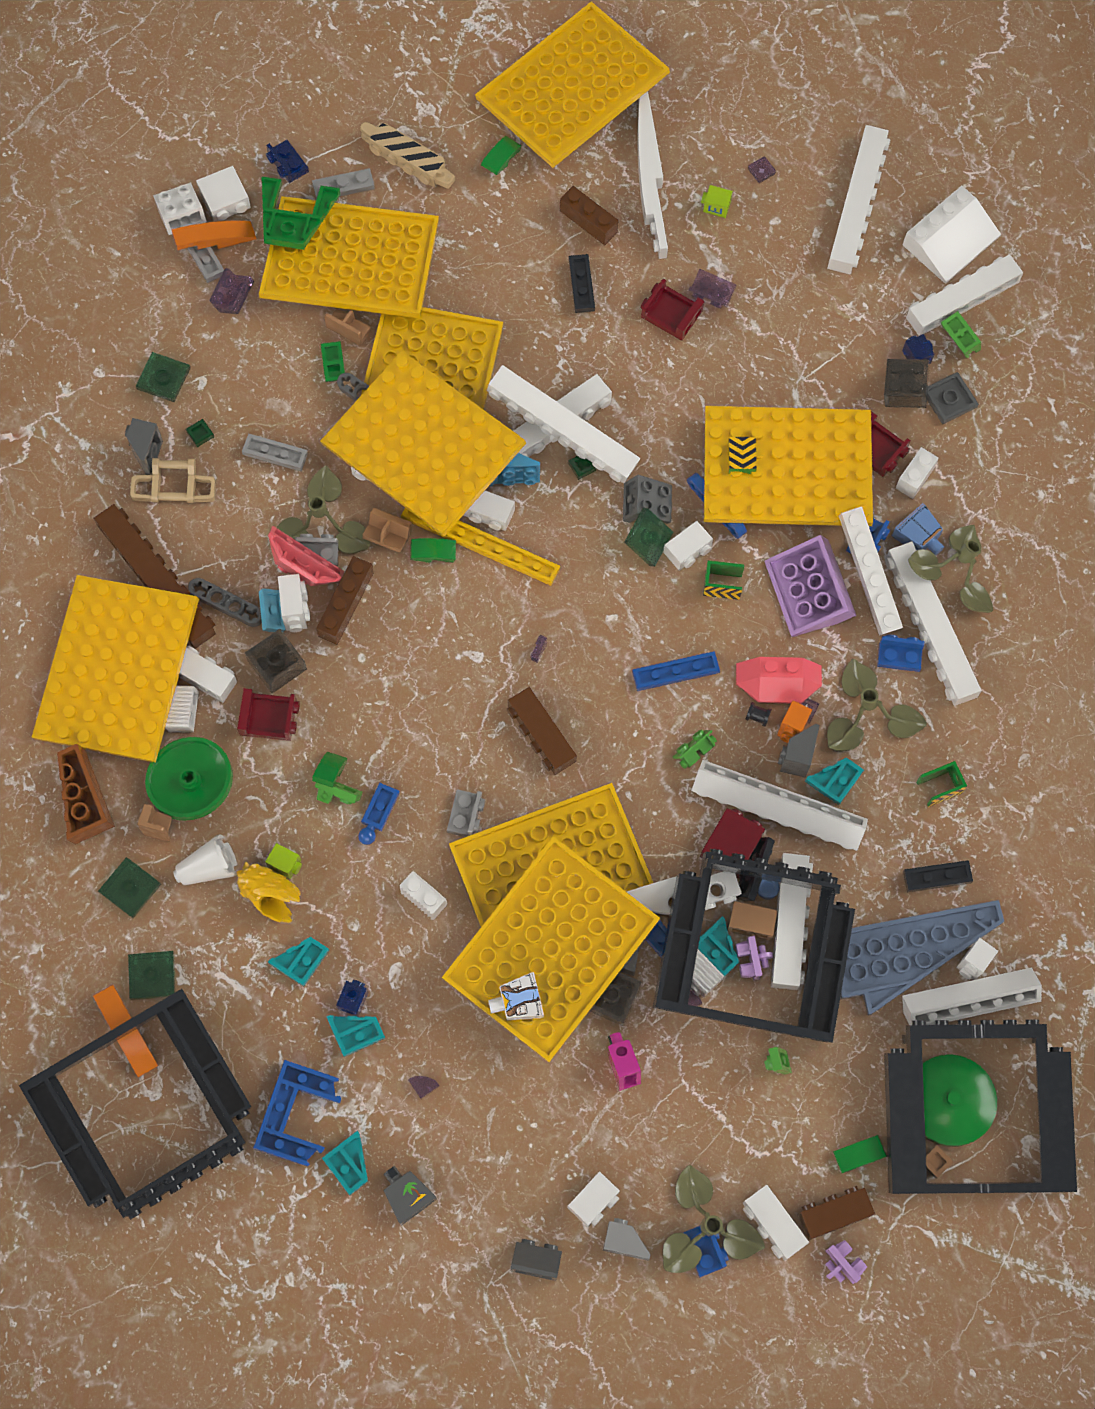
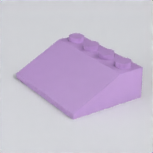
(810, 586)

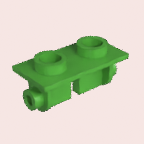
(701, 742)

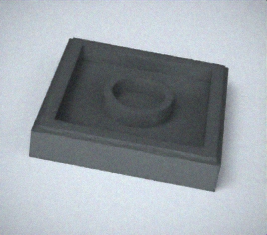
(950, 398)

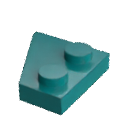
(836, 780)
(718, 947)
(301, 960)
(355, 1032)
(348, 1163)

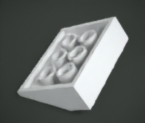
(952, 235)

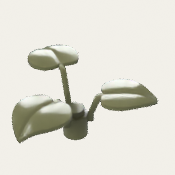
(322, 488)
(968, 546)
(858, 680)
(680, 1252)

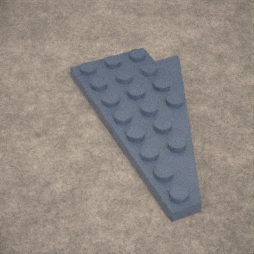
(899, 953)

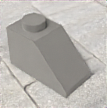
(624, 1240)

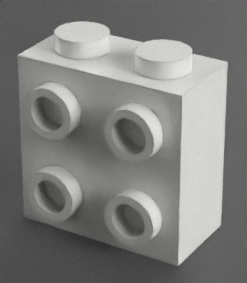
(223, 194)
(179, 207)
(293, 602)

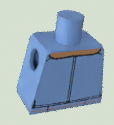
(920, 529)

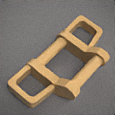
(157, 496)

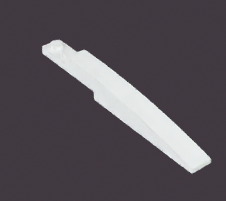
(650, 175)

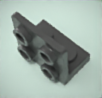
(647, 493)

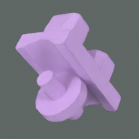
(749, 948)
(851, 1271)

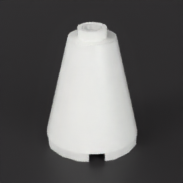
(208, 863)

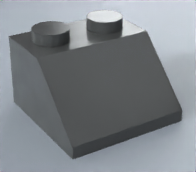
(145, 442)
(798, 753)
(536, 1260)

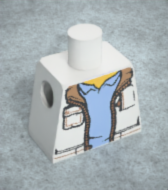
(519, 999)

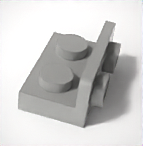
(325, 546)
(465, 812)

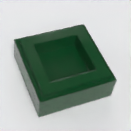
(199, 433)
(581, 467)

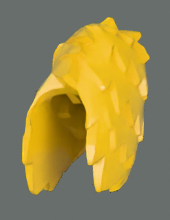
(267, 891)

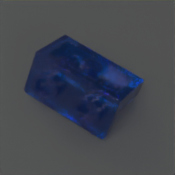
(287, 160)

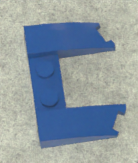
(290, 1081)

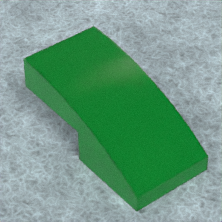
(500, 155)
(332, 360)
(433, 549)
(329, 769)
(860, 1154)

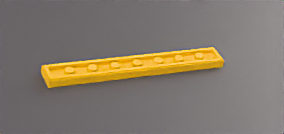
(494, 549)

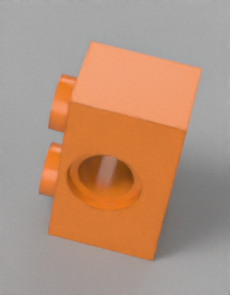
(794, 721)

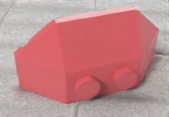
(300, 560)
(779, 679)

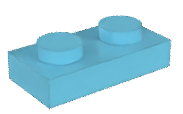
(271, 610)

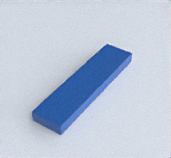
(675, 671)

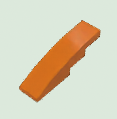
(213, 233)
(132, 1044)

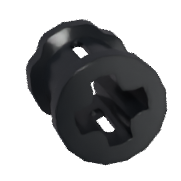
(758, 714)

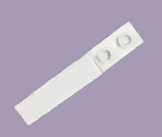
(656, 895)

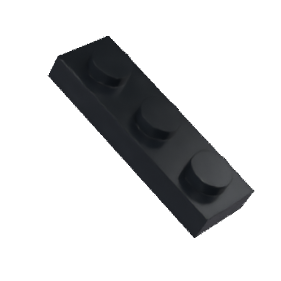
(581, 283)
(938, 876)
(750, 885)

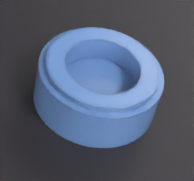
(768, 889)

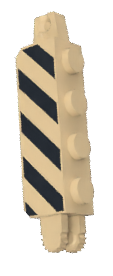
(407, 154)

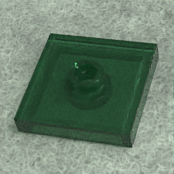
(163, 377)
(648, 537)
(129, 887)
(151, 975)

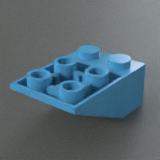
(519, 470)

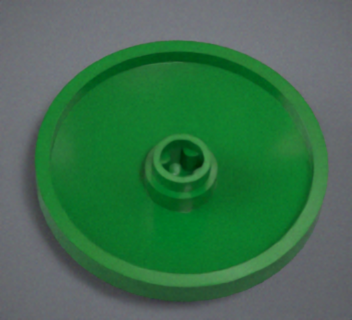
(189, 778)
(957, 1100)

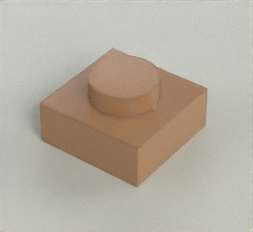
(937, 1162)

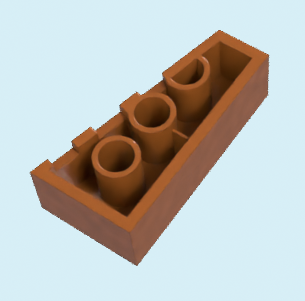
(83, 800)

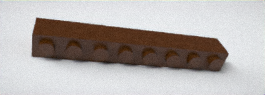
(148, 566)

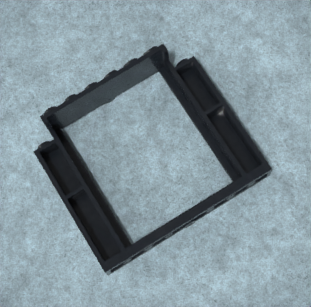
(826, 956)
(907, 1121)
(78, 1148)

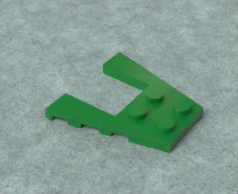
(290, 227)

